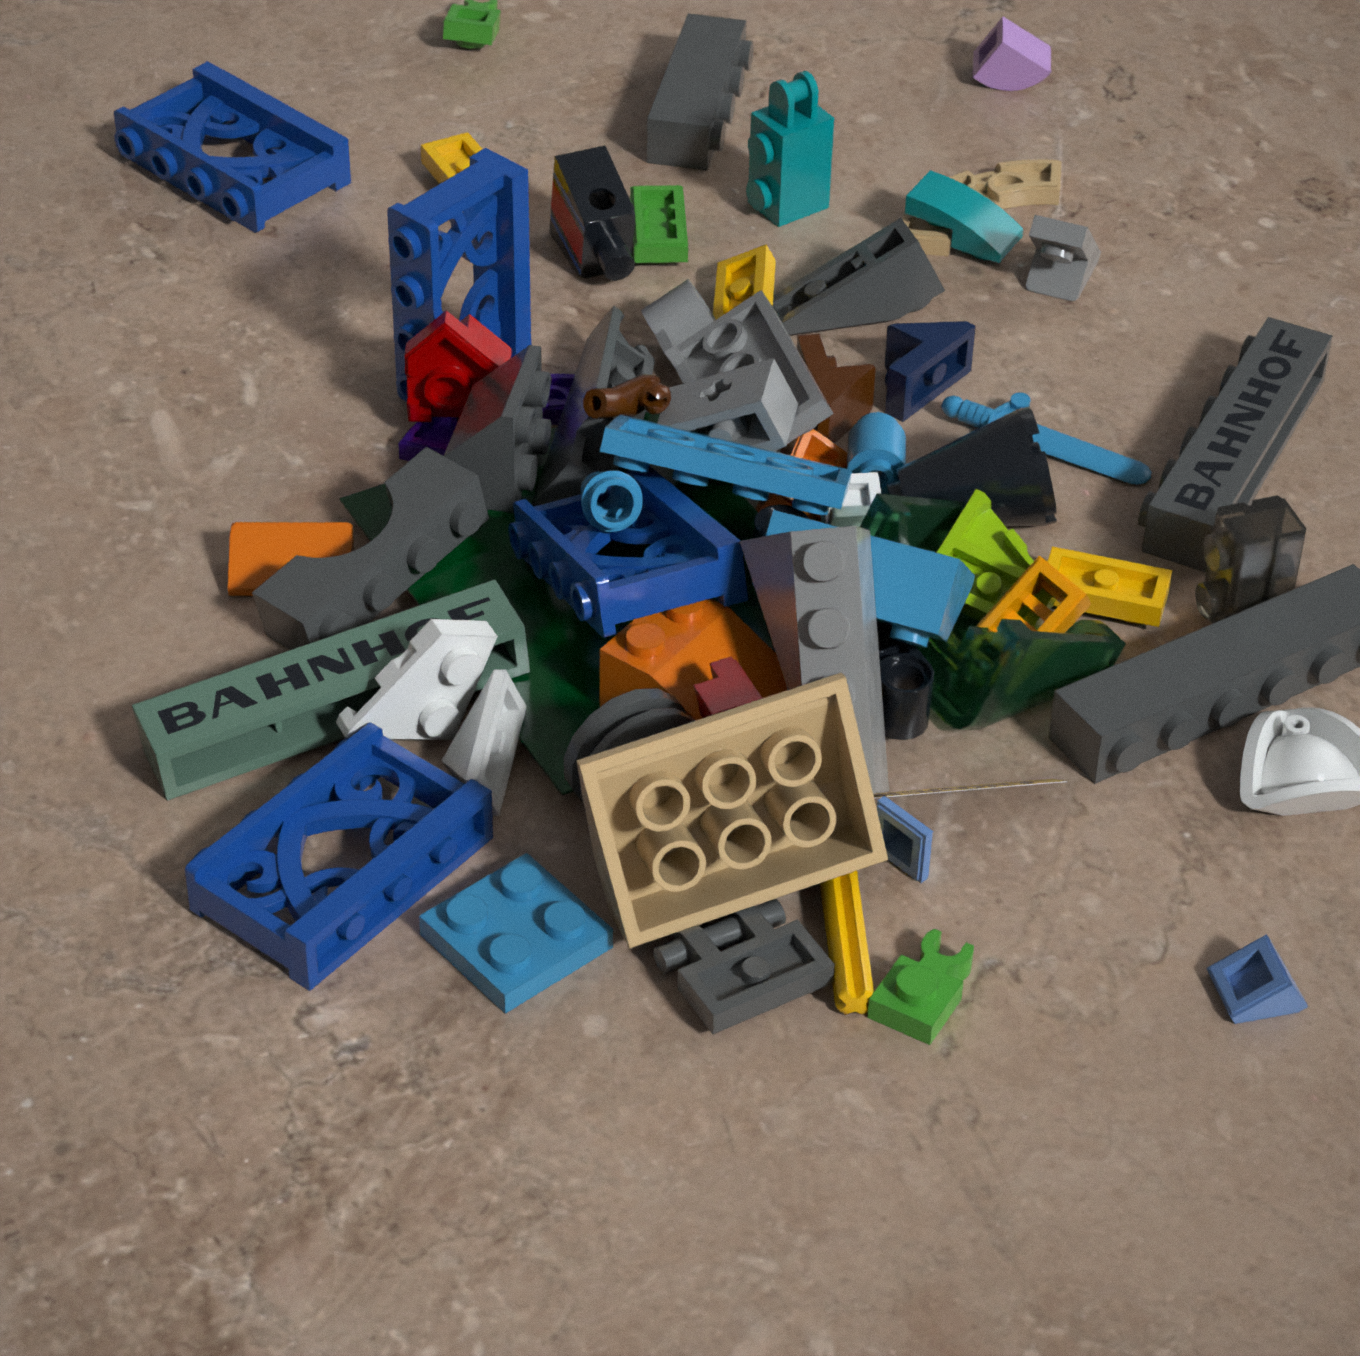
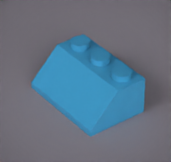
(913, 587)

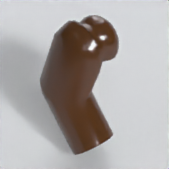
(628, 398)

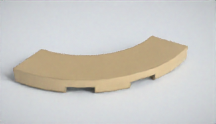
(1008, 186)

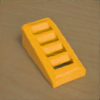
(1023, 591)

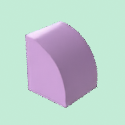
(1011, 58)

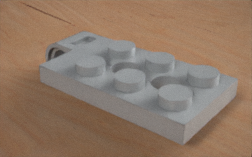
(743, 336)

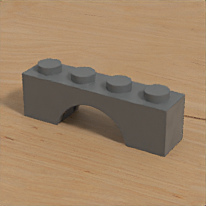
(432, 513)

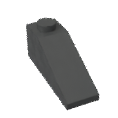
(863, 285)

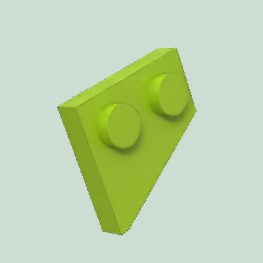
(992, 555)

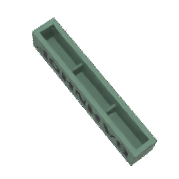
(296, 696)

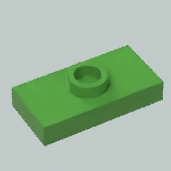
(659, 224)

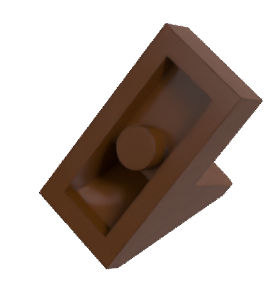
(845, 388)

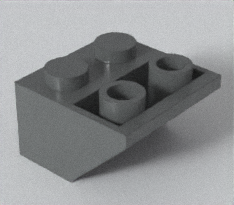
(505, 429)

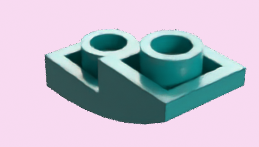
(976, 221)

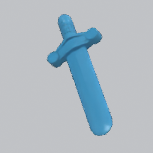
(1052, 441)

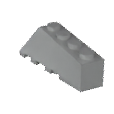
(824, 620)

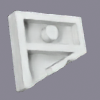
(428, 684)

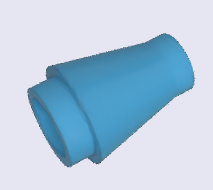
(619, 508)

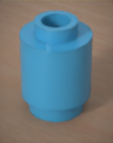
(877, 446)

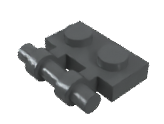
(751, 977)

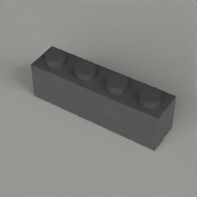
(698, 92)

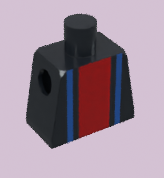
(592, 214)

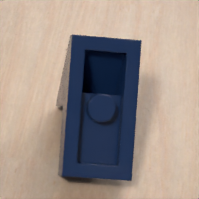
(924, 363)

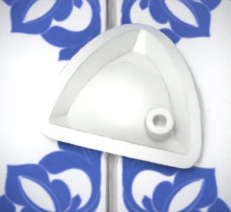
(1301, 762)

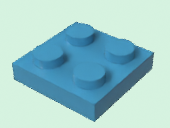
(516, 932)

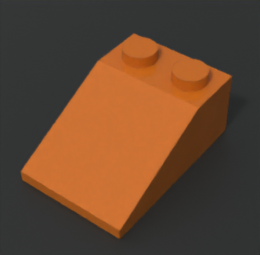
(675, 652)

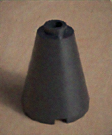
(993, 459)

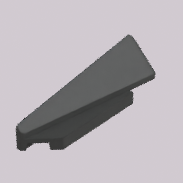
(578, 438)

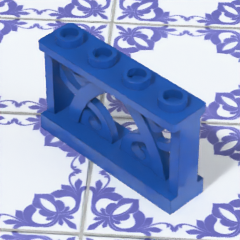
(169, 134)
(487, 234)
(685, 564)
(326, 799)

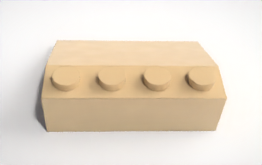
(731, 810)

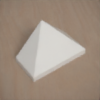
(489, 737)

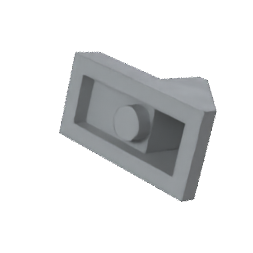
(1062, 258)

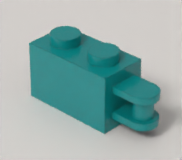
(790, 152)

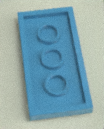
(703, 457)

